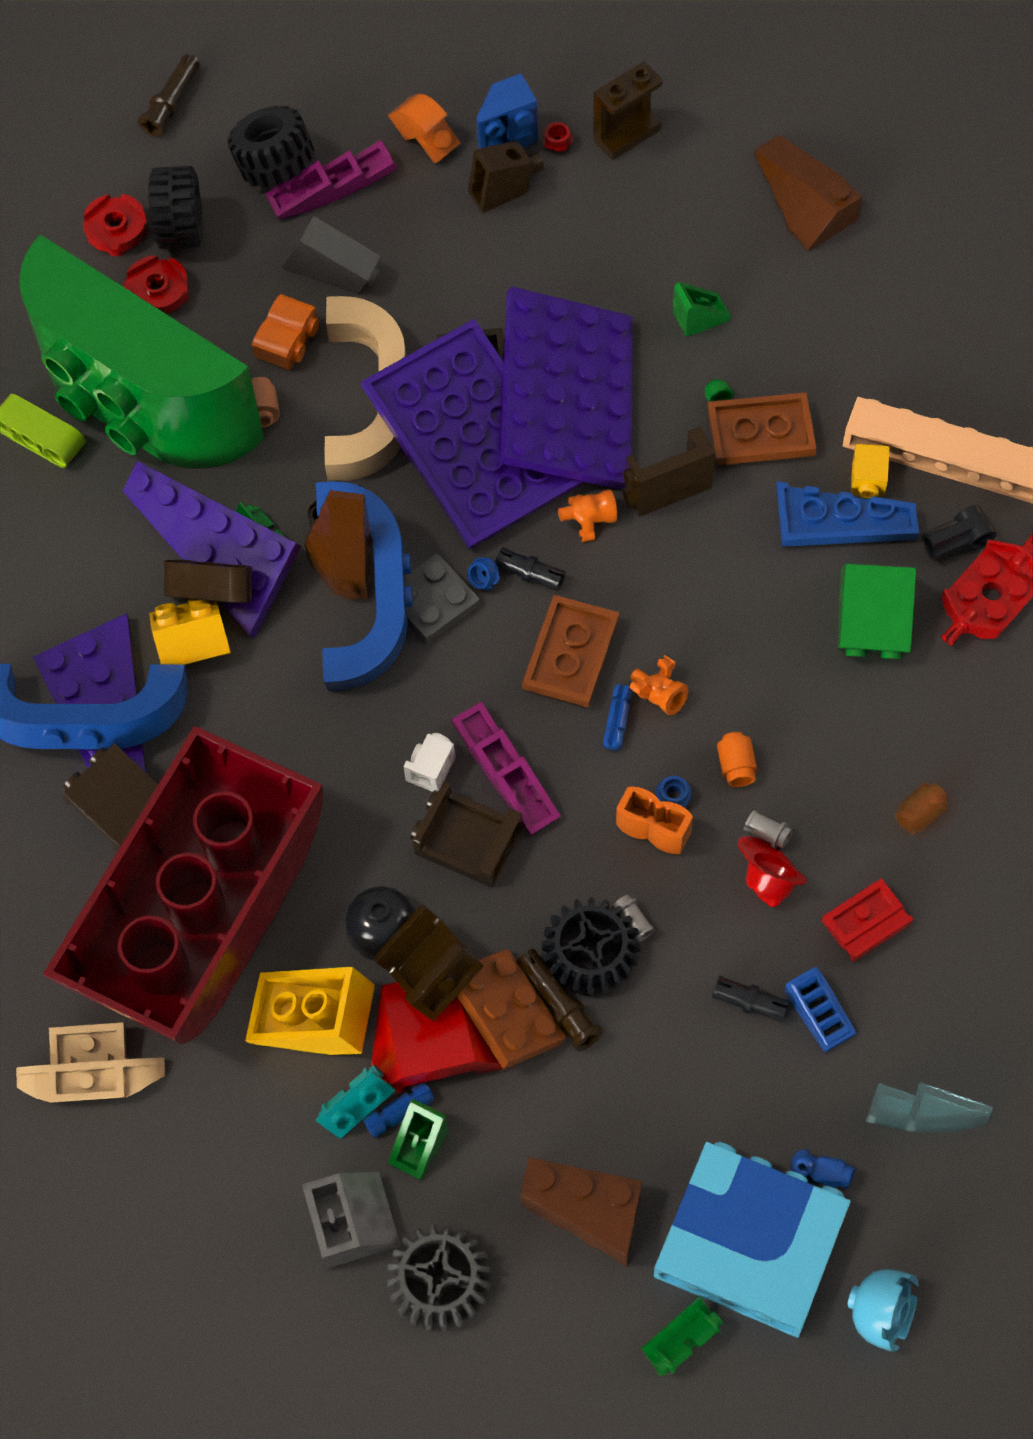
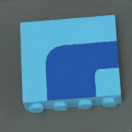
(752, 1238)

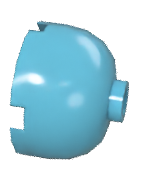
(884, 1307)

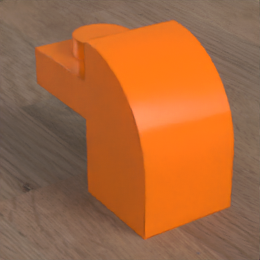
(424, 120)

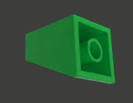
(876, 610)

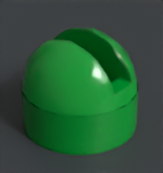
(718, 390)

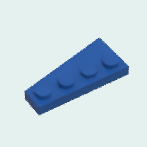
(841, 518)

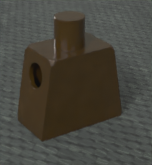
(501, 174)

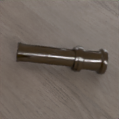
(164, 103)
(567, 1012)

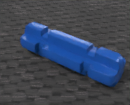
(617, 717)
(395, 1111)

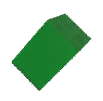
(698, 308)
(418, 1139)

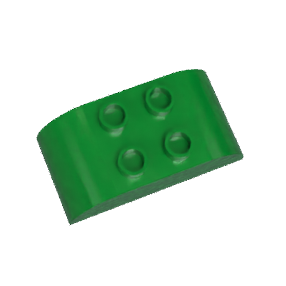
(136, 366)

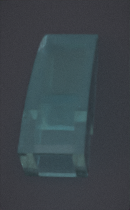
(926, 1111)

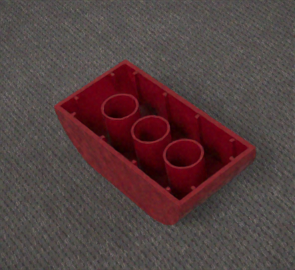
(191, 888)

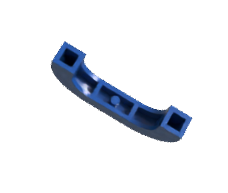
(372, 656)
(94, 724)

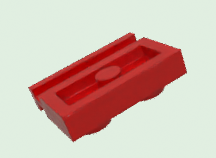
(867, 920)

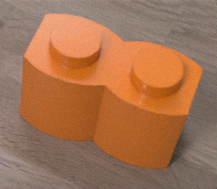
(285, 332)
(661, 822)

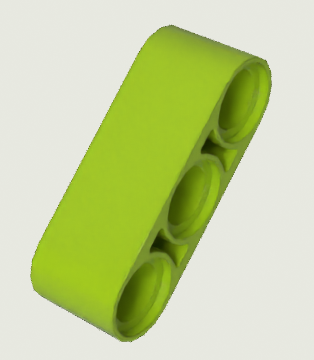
(39, 431)

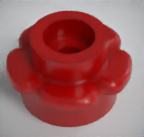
(557, 131)

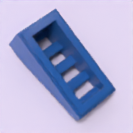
(823, 990)

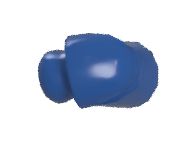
(823, 1169)

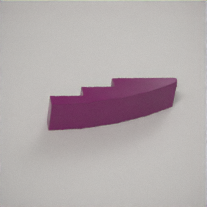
(328, 183)
(505, 768)

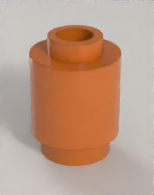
(737, 759)

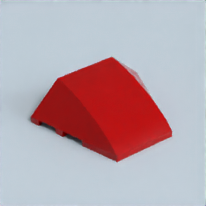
(417, 1050)

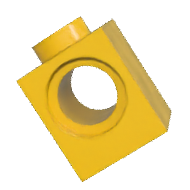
(869, 471)

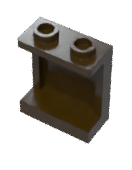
(623, 111)
(672, 478)
(110, 793)
(466, 835)
(428, 962)

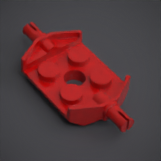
(998, 567)

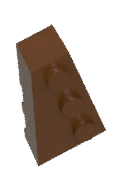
(585, 1203)

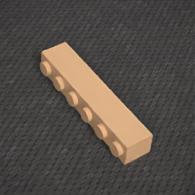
(943, 448)

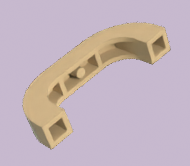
(373, 448)

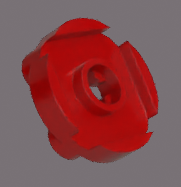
(119, 238)
(151, 269)

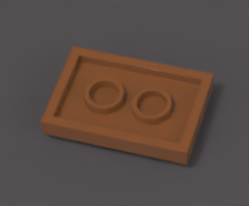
(761, 428)
(570, 651)
(509, 1011)

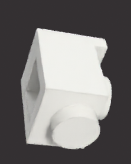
(430, 762)

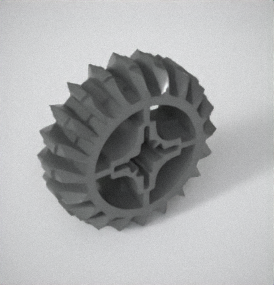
(455, 1280)

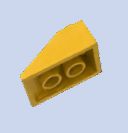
(312, 1010)

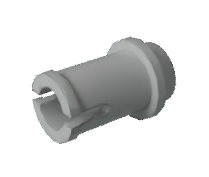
(768, 829)
(628, 908)

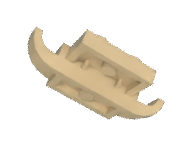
(89, 1065)

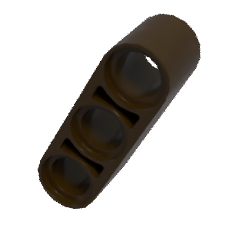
(208, 581)

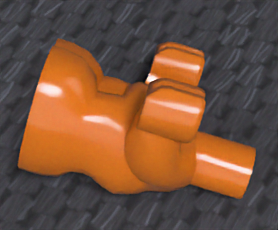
(590, 510)
(659, 687)

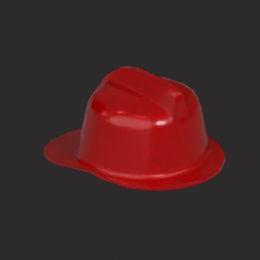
(769, 871)

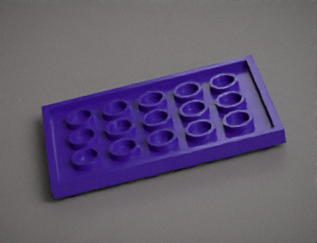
(566, 388)
(449, 423)

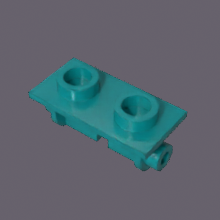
(351, 1107)

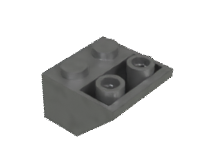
(350, 1216)

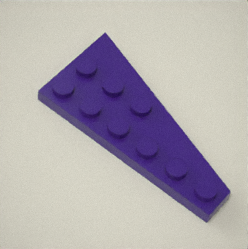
(214, 533)
(93, 670)

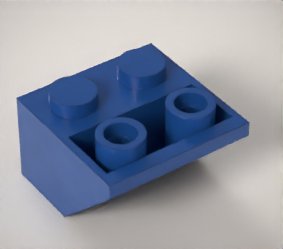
(508, 114)

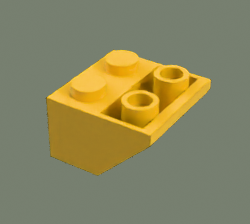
(188, 631)

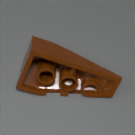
(810, 194)
(342, 545)

